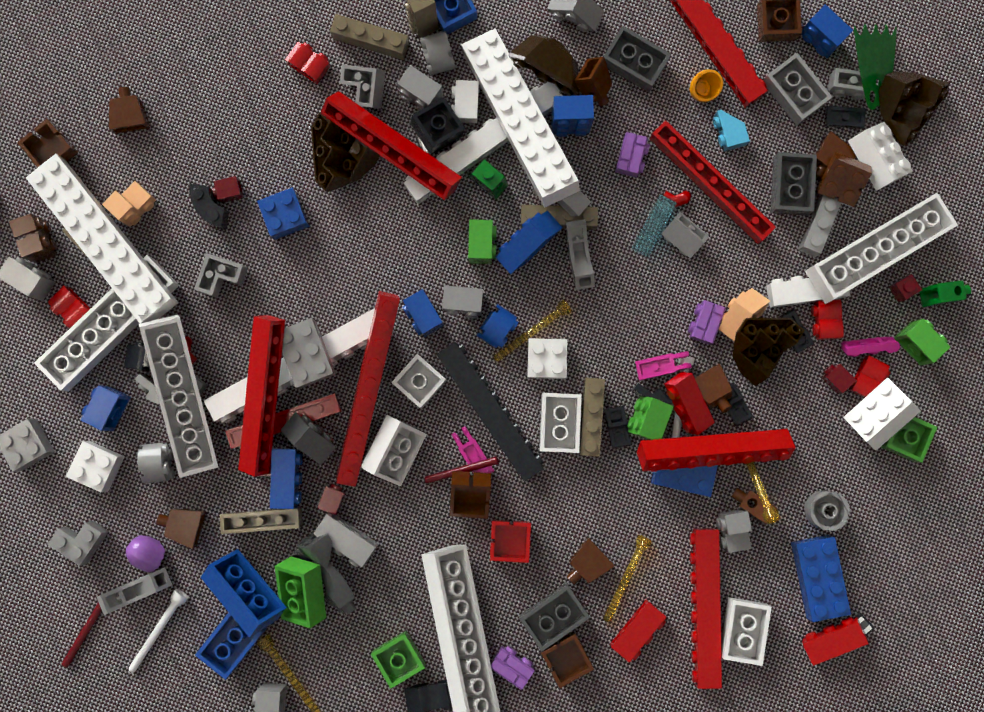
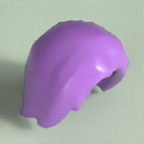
(145, 553)

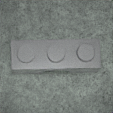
(820, 227)

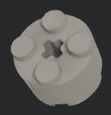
(437, 53)
(155, 462)
(837, 512)

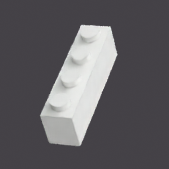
(793, 292)

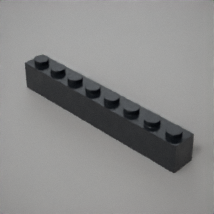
(492, 415)

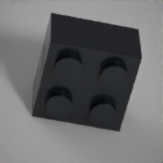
(437, 125)

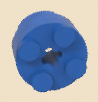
(497, 327)

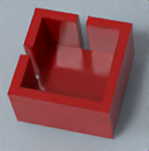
(511, 541)

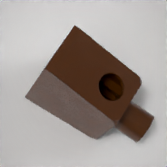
(595, 80)
(127, 113)
(829, 145)
(715, 388)
(743, 498)
(183, 526)
(588, 563)

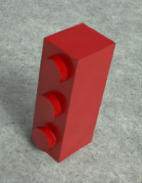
(689, 403)
(638, 631)
(834, 640)

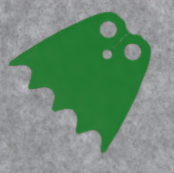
(875, 59)

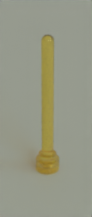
(561, 310)
(769, 514)
(642, 544)
(267, 645)

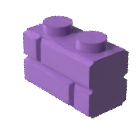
(632, 154)
(706, 322)
(512, 667)

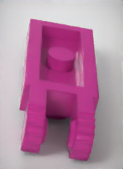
(870, 345)
(661, 365)
(471, 451)

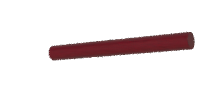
(466, 468)
(82, 636)

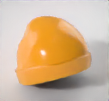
(706, 85)

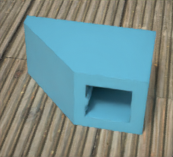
(731, 131)

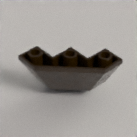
(548, 61)
(909, 102)
(338, 155)
(761, 344)

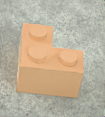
(130, 204)
(747, 305)

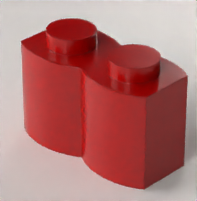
(308, 62)
(68, 305)
(827, 320)
(869, 376)

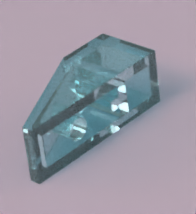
(654, 225)

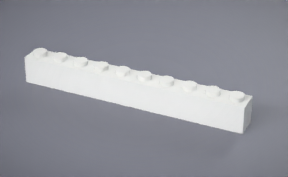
(480, 143)

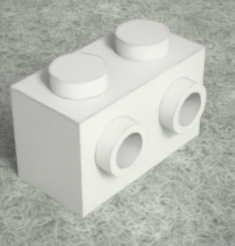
(466, 100)

